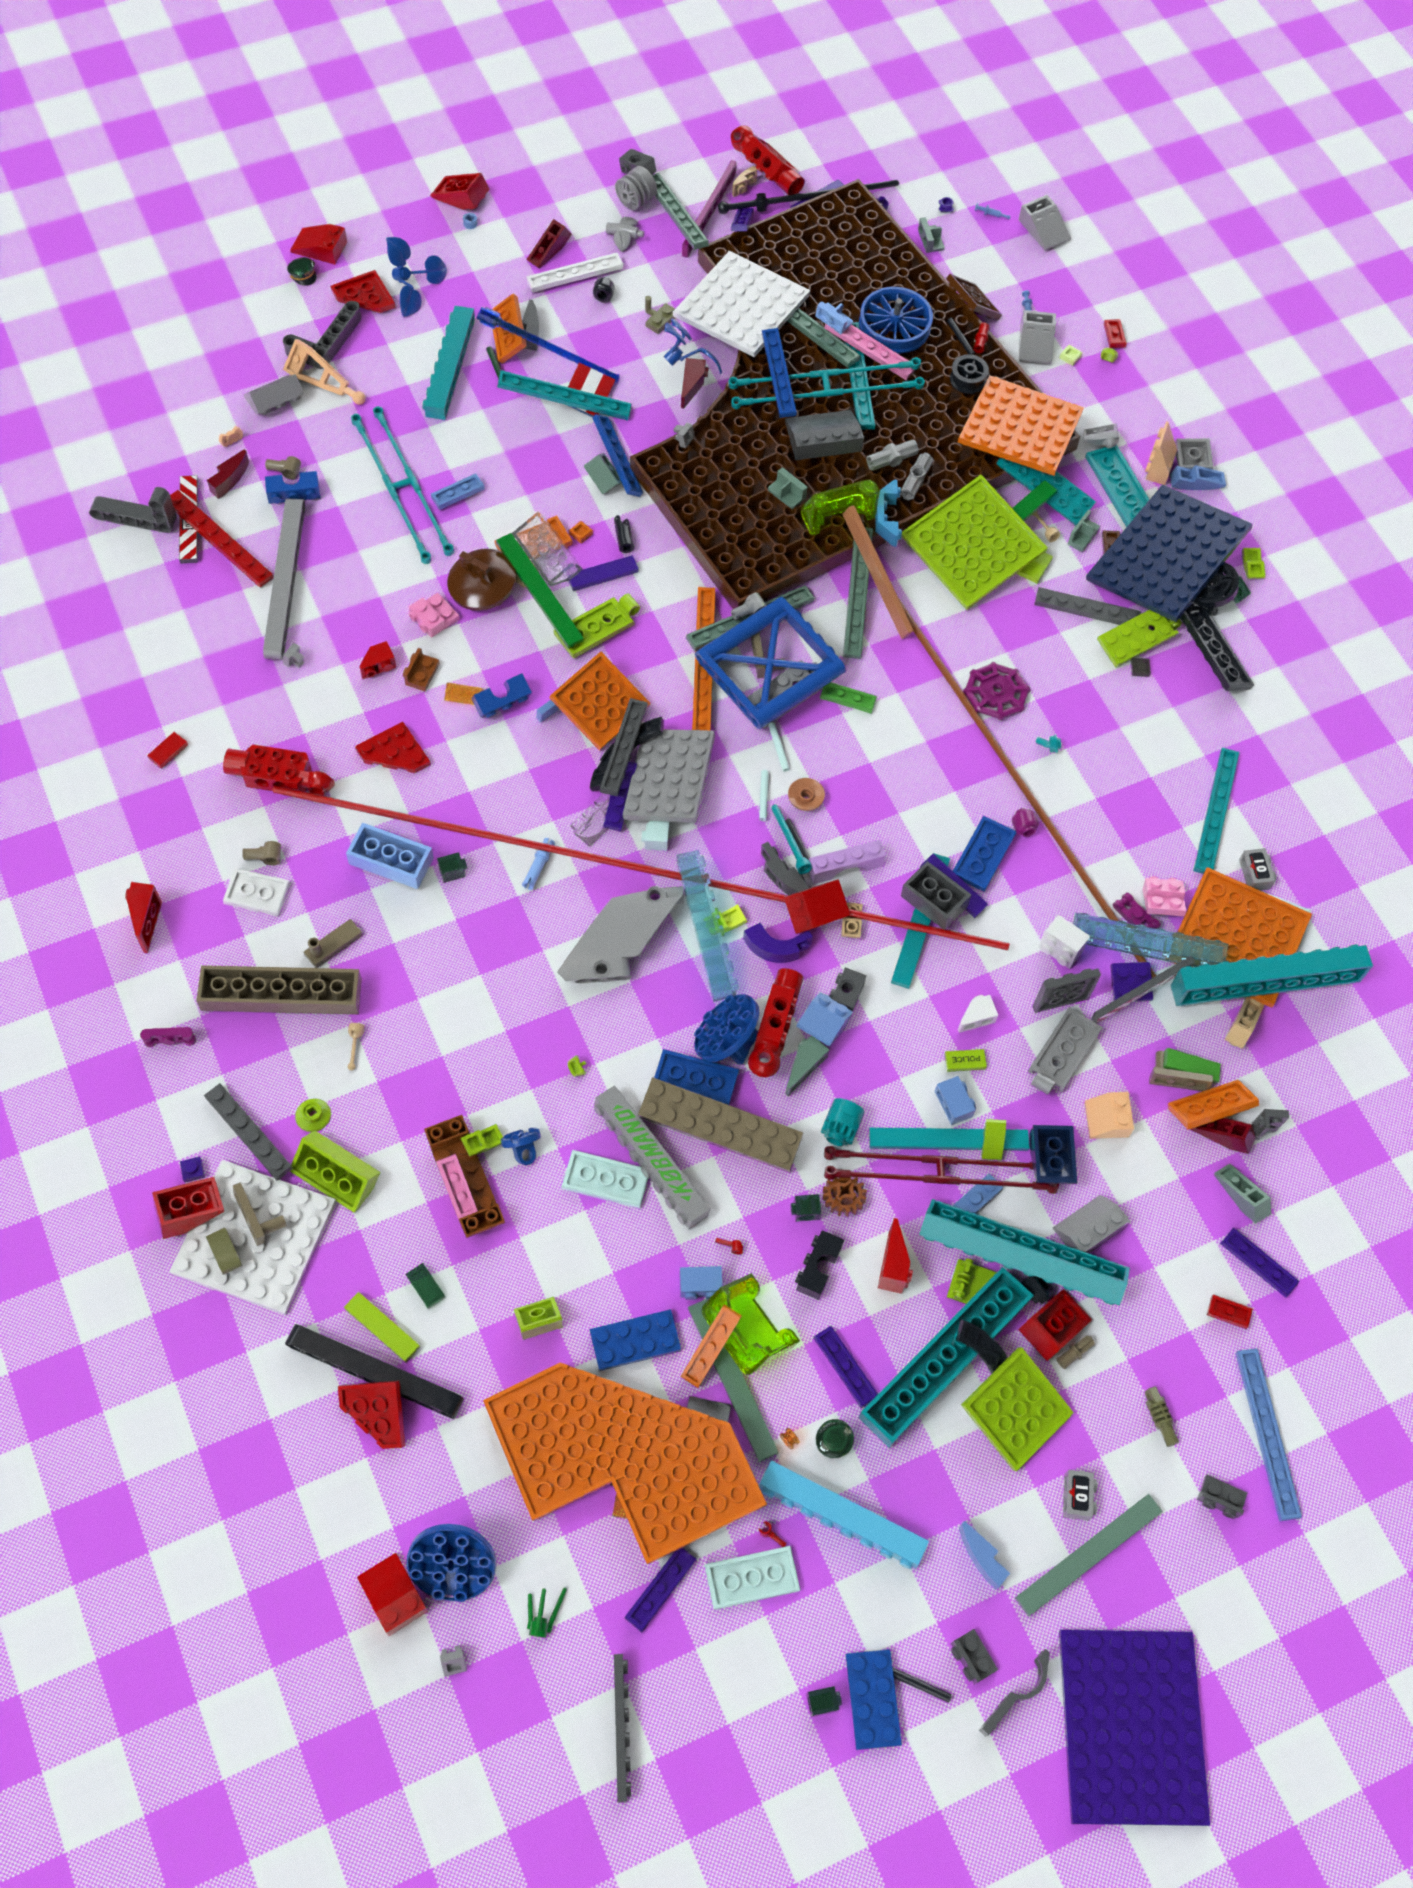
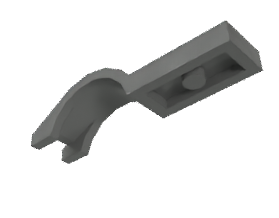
(1042, 1664)

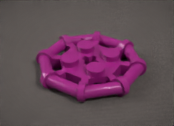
(996, 699)

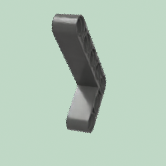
(333, 337)
(157, 516)

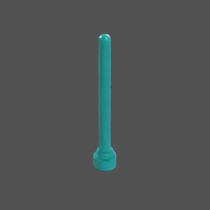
(802, 864)

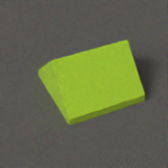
(538, 1318)

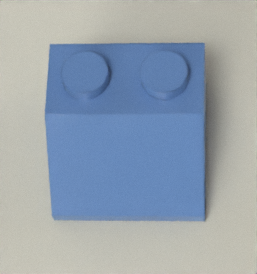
(824, 1019)

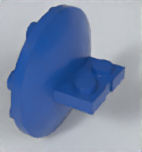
(728, 1030)
(451, 1562)

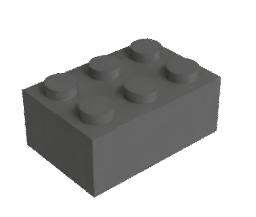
(935, 895)

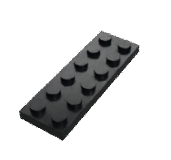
(1216, 649)

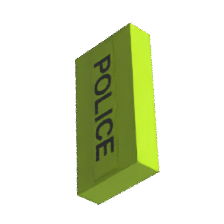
(965, 1060)

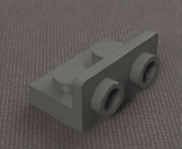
(1269, 1121)
(1222, 1497)
(973, 1656)

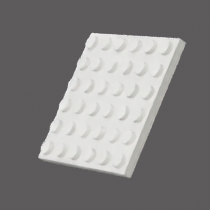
(740, 302)
(268, 1270)

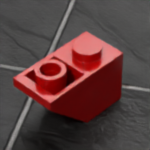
(377, 660)

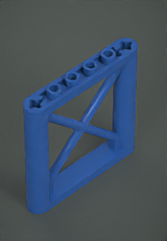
(773, 614)

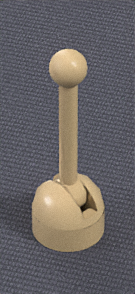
(1051, 533)
(355, 1031)

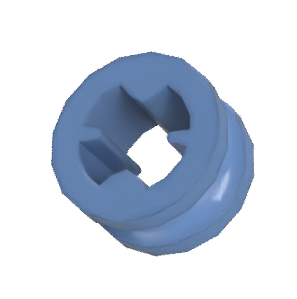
(470, 221)

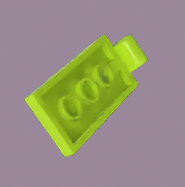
(593, 624)
(1136, 638)

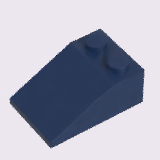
(1053, 1154)

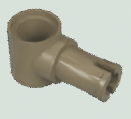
(288, 467)
(268, 853)

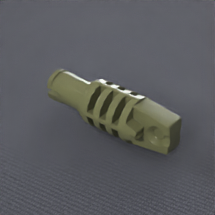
(1161, 1416)

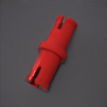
(981, 337)

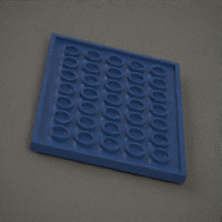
(1169, 552)

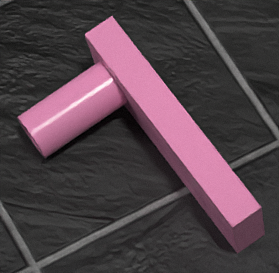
(456, 1186)

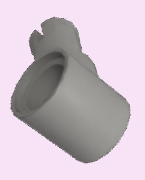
(751, 605)

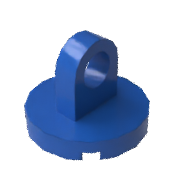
(520, 1141)

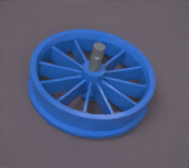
(897, 319)

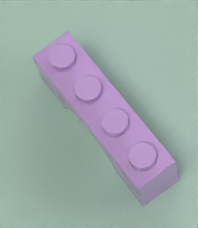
(866, 856)

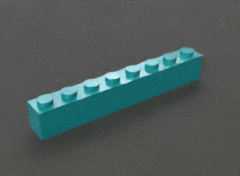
(449, 362)

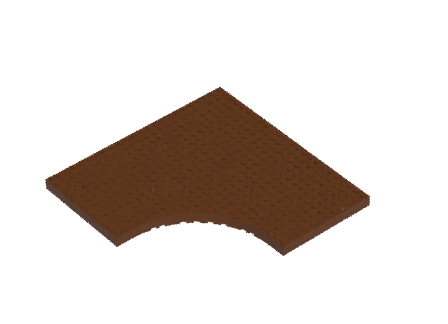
(719, 484)

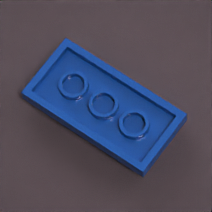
(984, 853)
(697, 1075)
(635, 1340)
(873, 1700)

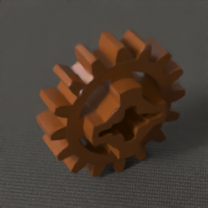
(845, 1198)

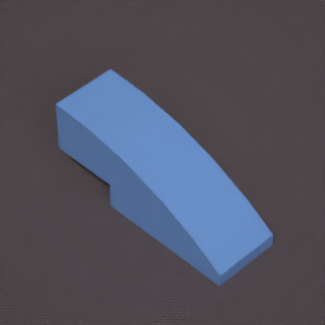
(1197, 478)
(982, 1555)

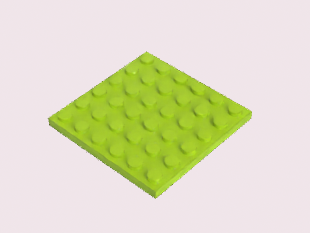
(973, 542)

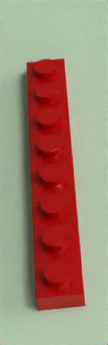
(220, 539)

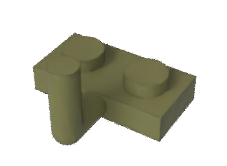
(658, 318)

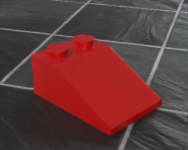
(461, 190)
(321, 242)
(817, 906)
(144, 910)
(187, 1206)
(896, 1263)
(1055, 1324)
(392, 1594)

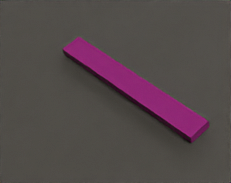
(712, 203)

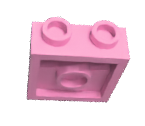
(433, 614)
(1164, 896)

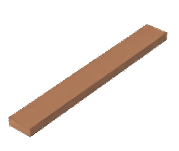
(877, 572)

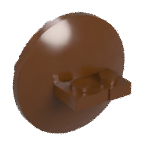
(481, 579)

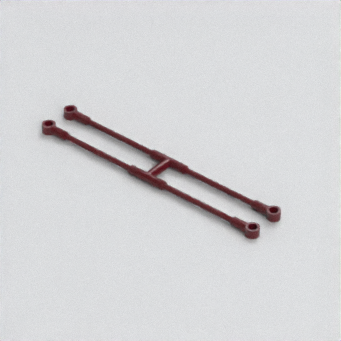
(831, 1172)

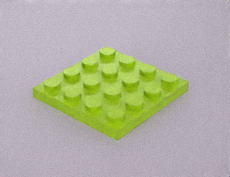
(1017, 1409)

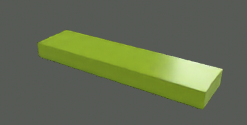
(382, 1327)

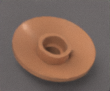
(809, 788)

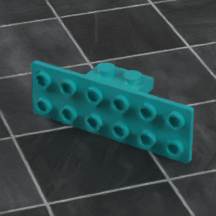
(1068, 501)

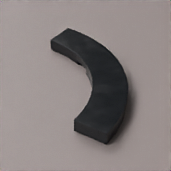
(647, 731)
(982, 1344)

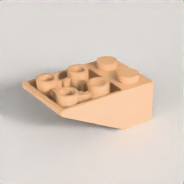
(1161, 456)

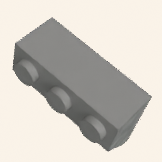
(274, 394)
(1092, 1225)

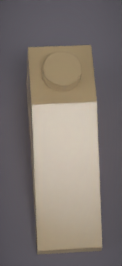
(1244, 1022)

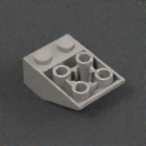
(1044, 222)
(1037, 336)

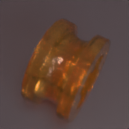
(789, 1438)

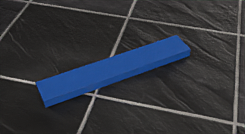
(779, 373)
(617, 455)

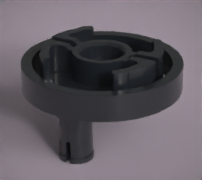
(1217, 594)

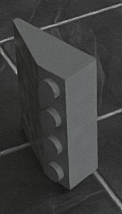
(824, 434)

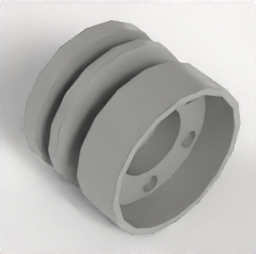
(636, 188)

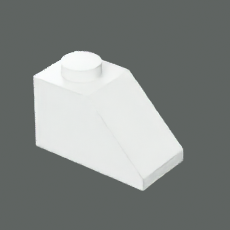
(978, 1014)

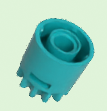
(842, 1122)

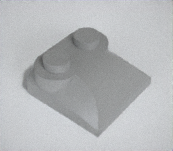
(1102, 435)
(1194, 452)

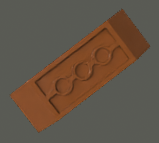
(445, 1141)

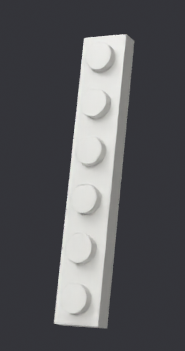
(574, 272)

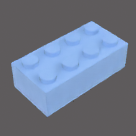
(390, 855)

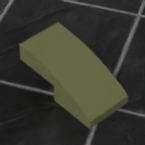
(224, 1251)

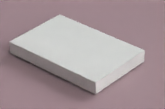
(256, 892)

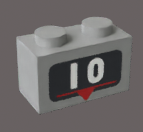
(1257, 869)
(1079, 1495)

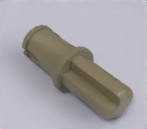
(1075, 1352)

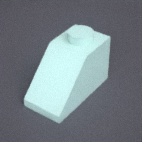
(656, 835)

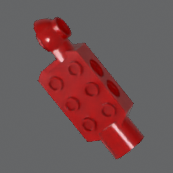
(767, 160)
(271, 766)
(775, 1022)

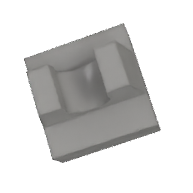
(685, 434)
(293, 656)
(453, 1662)

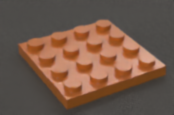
(596, 699)

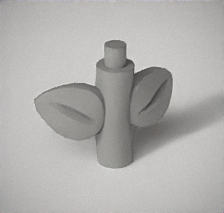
(624, 232)

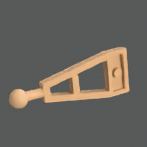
(296, 362)

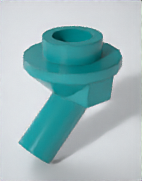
(1053, 744)

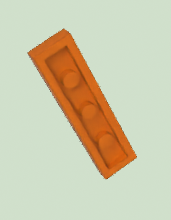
(711, 1346)

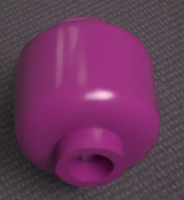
(1025, 822)

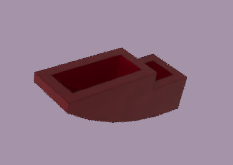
(228, 474)

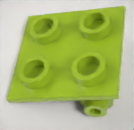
(968, 1280)

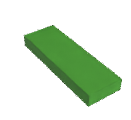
(848, 697)
(1185, 1062)

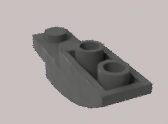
(787, 880)

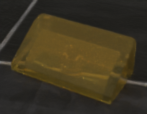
(461, 693)

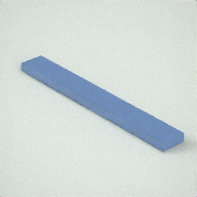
(1268, 1435)

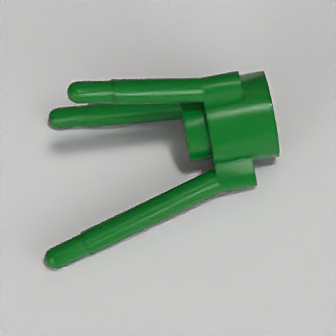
(539, 1626)

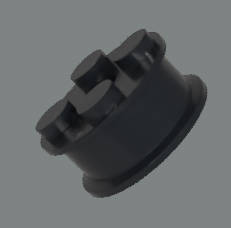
(969, 374)

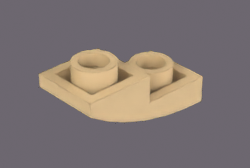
(743, 180)
(852, 926)

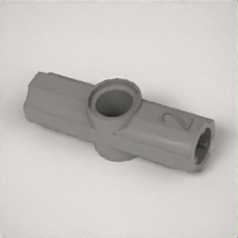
(892, 455)
(916, 476)

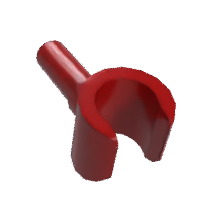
(737, 1247)
(771, 1534)

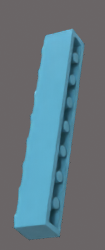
(844, 1515)

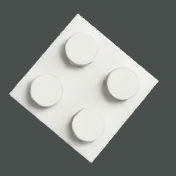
(1063, 941)

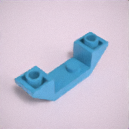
(888, 529)

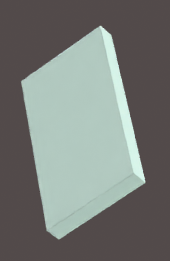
(605, 1179)
(752, 1578)

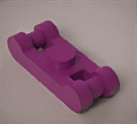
(1135, 914)
(168, 1036)

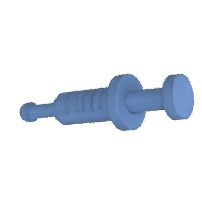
(990, 211)
(1027, 302)

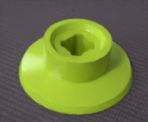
(318, 1120)

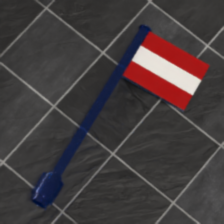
(587, 376)

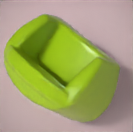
(1109, 354)
(576, 1067)

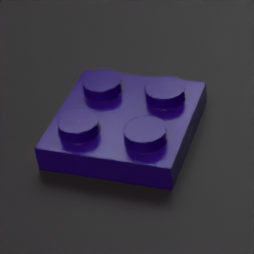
(1128, 977)

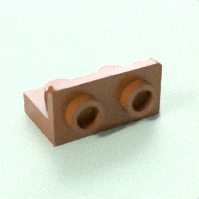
(420, 670)

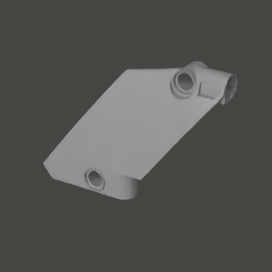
(619, 935)

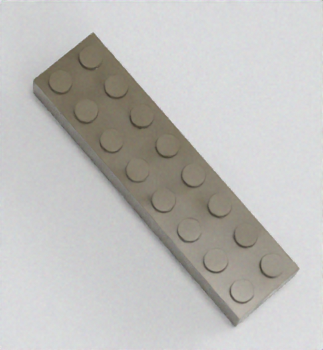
(279, 989)
(720, 1124)

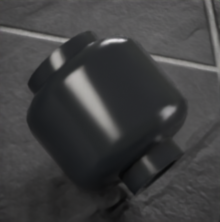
(603, 289)

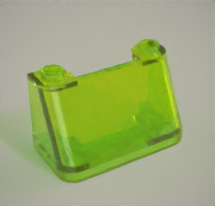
(862, 495)
(755, 1338)

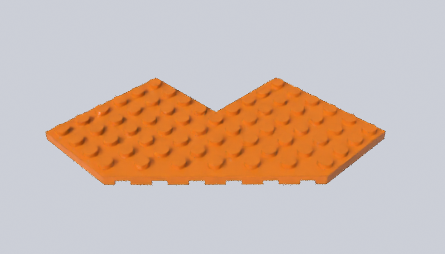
(668, 1463)

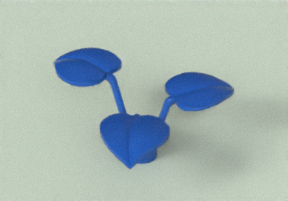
(398, 253)
(675, 352)

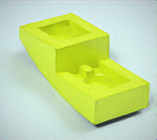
(732, 918)

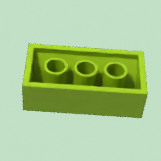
(334, 1170)

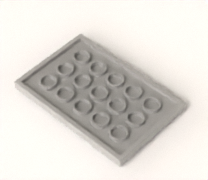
(670, 776)

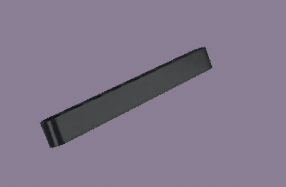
(373, 1370)

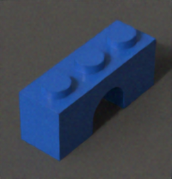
(306, 488)
(488, 703)

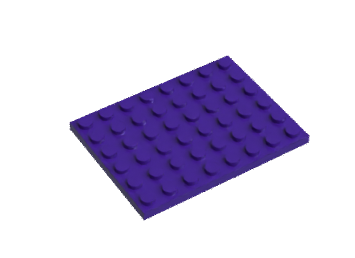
(1133, 1728)

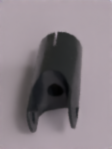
(624, 535)

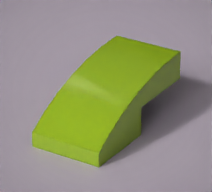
(1253, 564)
(994, 1139)
(482, 1140)

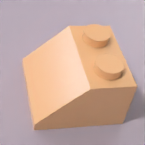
(1109, 1116)

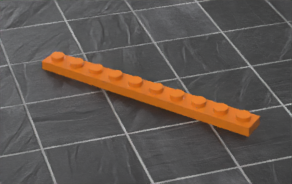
(702, 680)

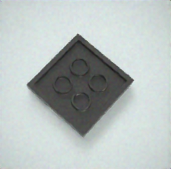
(1066, 990)

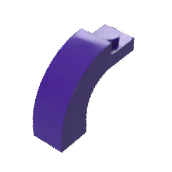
(775, 950)

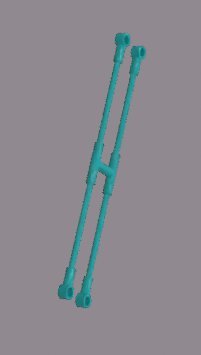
(826, 383)
(356, 421)

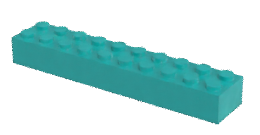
(1271, 975)
(1025, 1252)
(943, 1359)

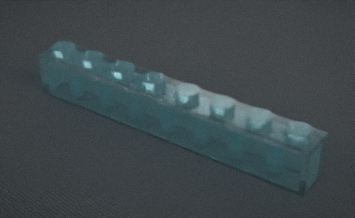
(706, 925)
(1150, 941)

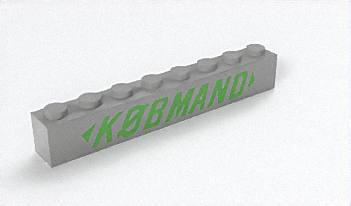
(651, 1157)

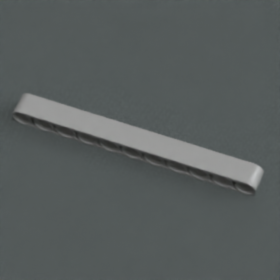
(284, 579)

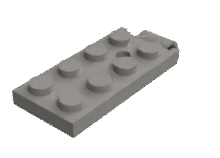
(781, 684)
(1067, 1046)

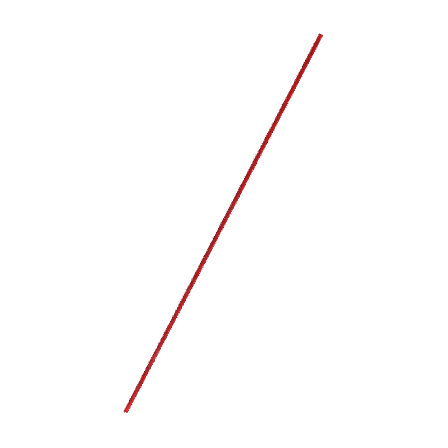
(623, 864)

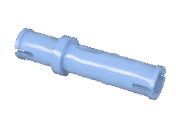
(537, 866)

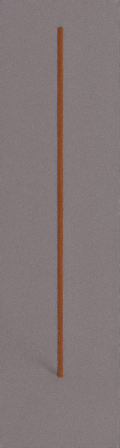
(1015, 775)

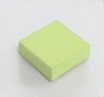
(1070, 355)

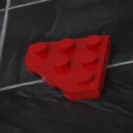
(366, 290)
(394, 750)
(376, 1410)

